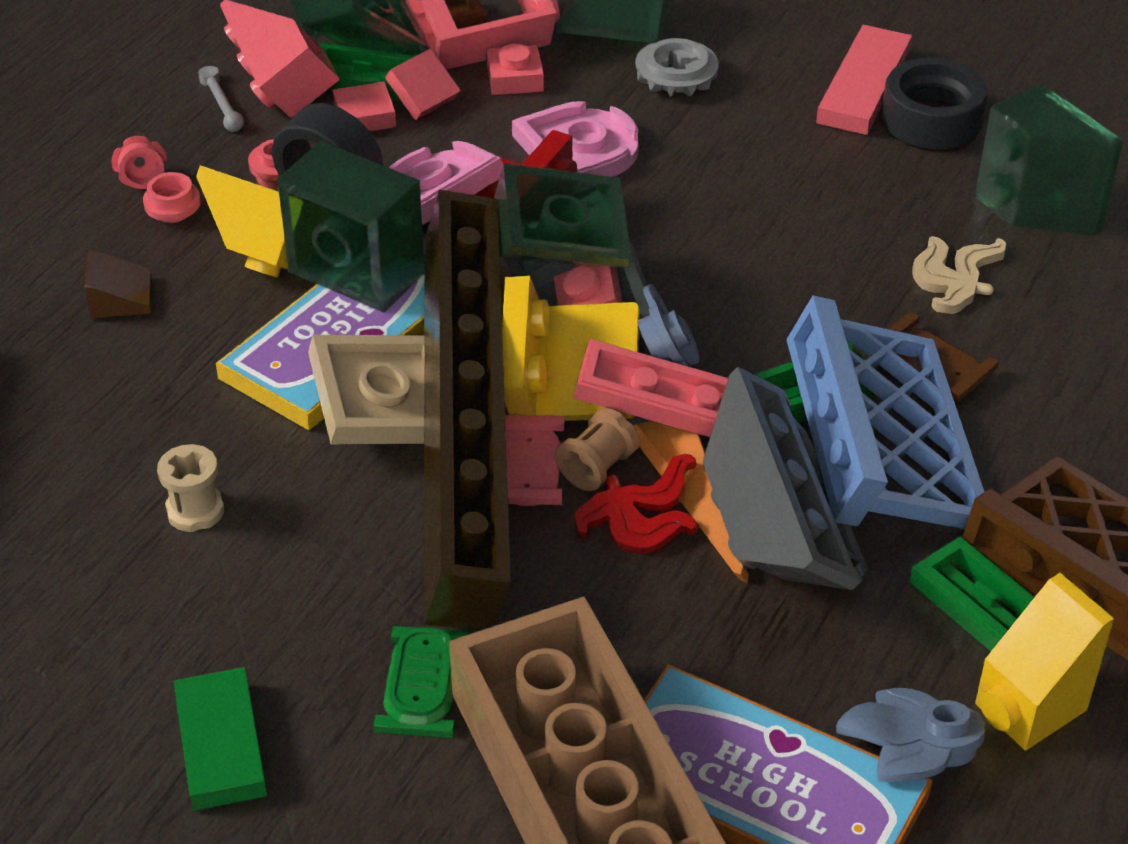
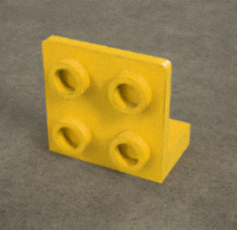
(548, 346)

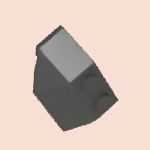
(774, 491)

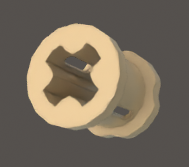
(190, 478)

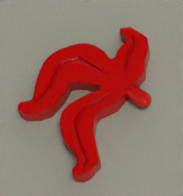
(627, 525)

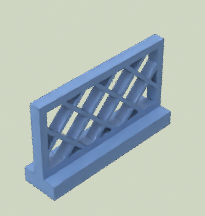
(843, 419)

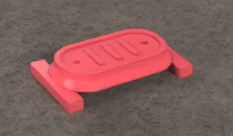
(531, 459)

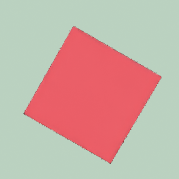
(422, 84)
(369, 104)

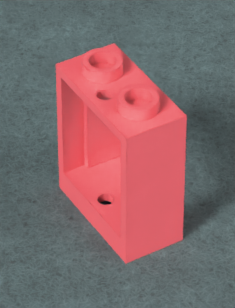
(468, 45)

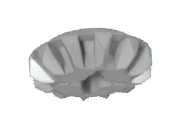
(691, 68)

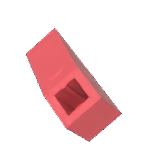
(280, 57)

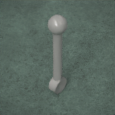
(210, 77)

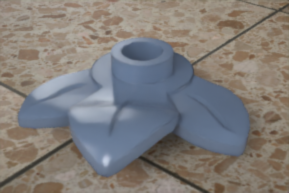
(667, 332)
(915, 733)

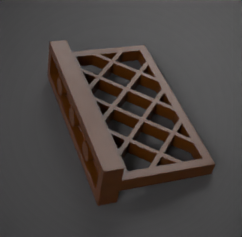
(1038, 550)

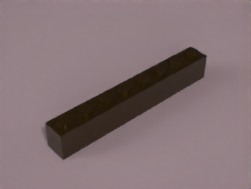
(464, 417)

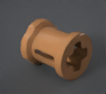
(596, 449)

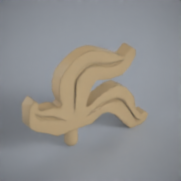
(959, 285)

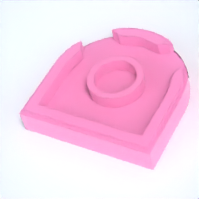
(602, 140)
(459, 170)

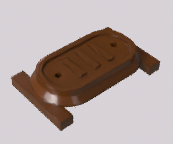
(960, 368)

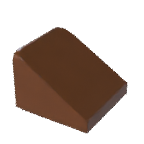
(116, 286)

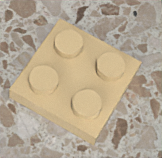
(370, 387)

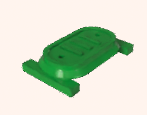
(419, 683)

